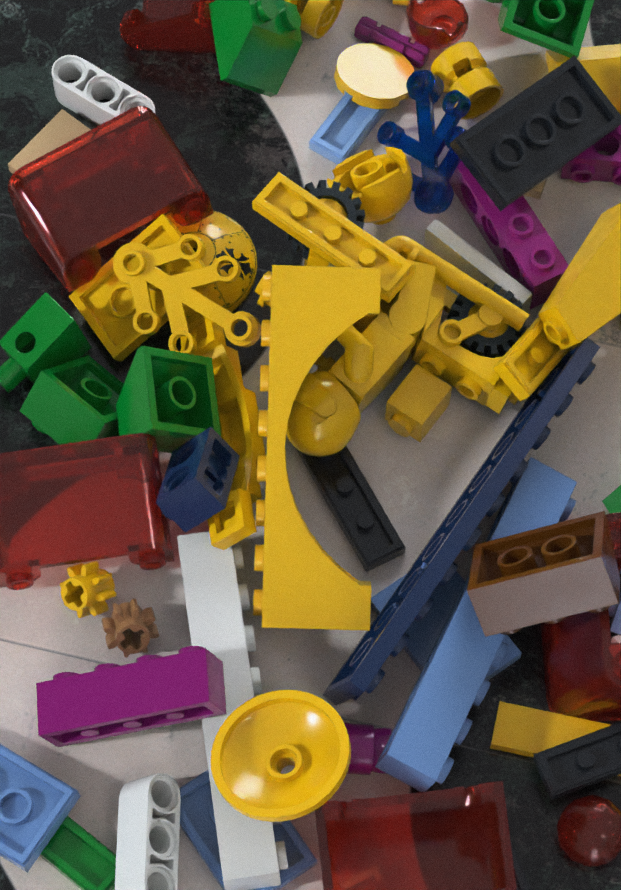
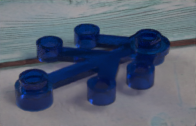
(432, 191)

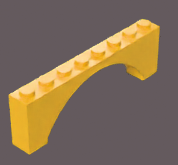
(299, 577)

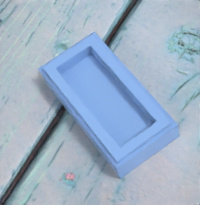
(344, 130)

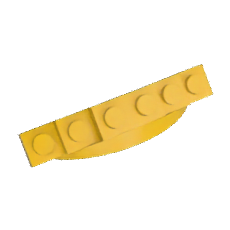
(238, 428)

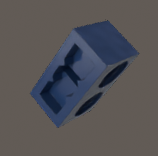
(197, 480)

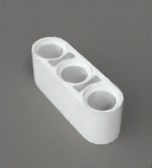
(92, 87)
(148, 834)

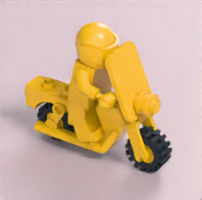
(461, 351)

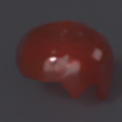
(437, 22)
(590, 830)

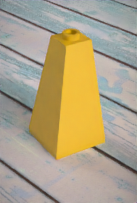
(590, 286)

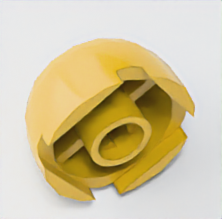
(379, 182)

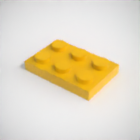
(109, 302)

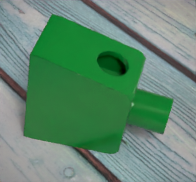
(40, 341)

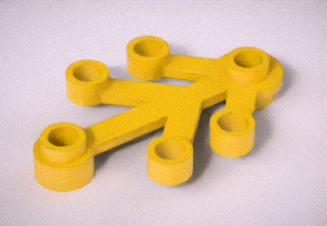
(179, 291)

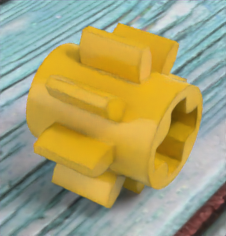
(87, 589)

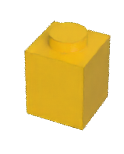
(417, 403)

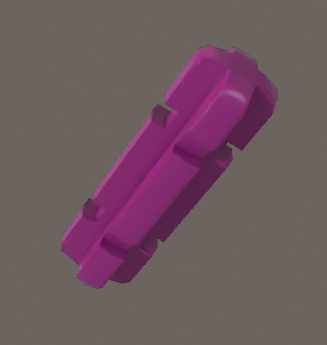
(367, 31)

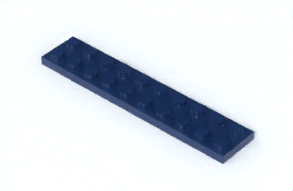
(460, 526)

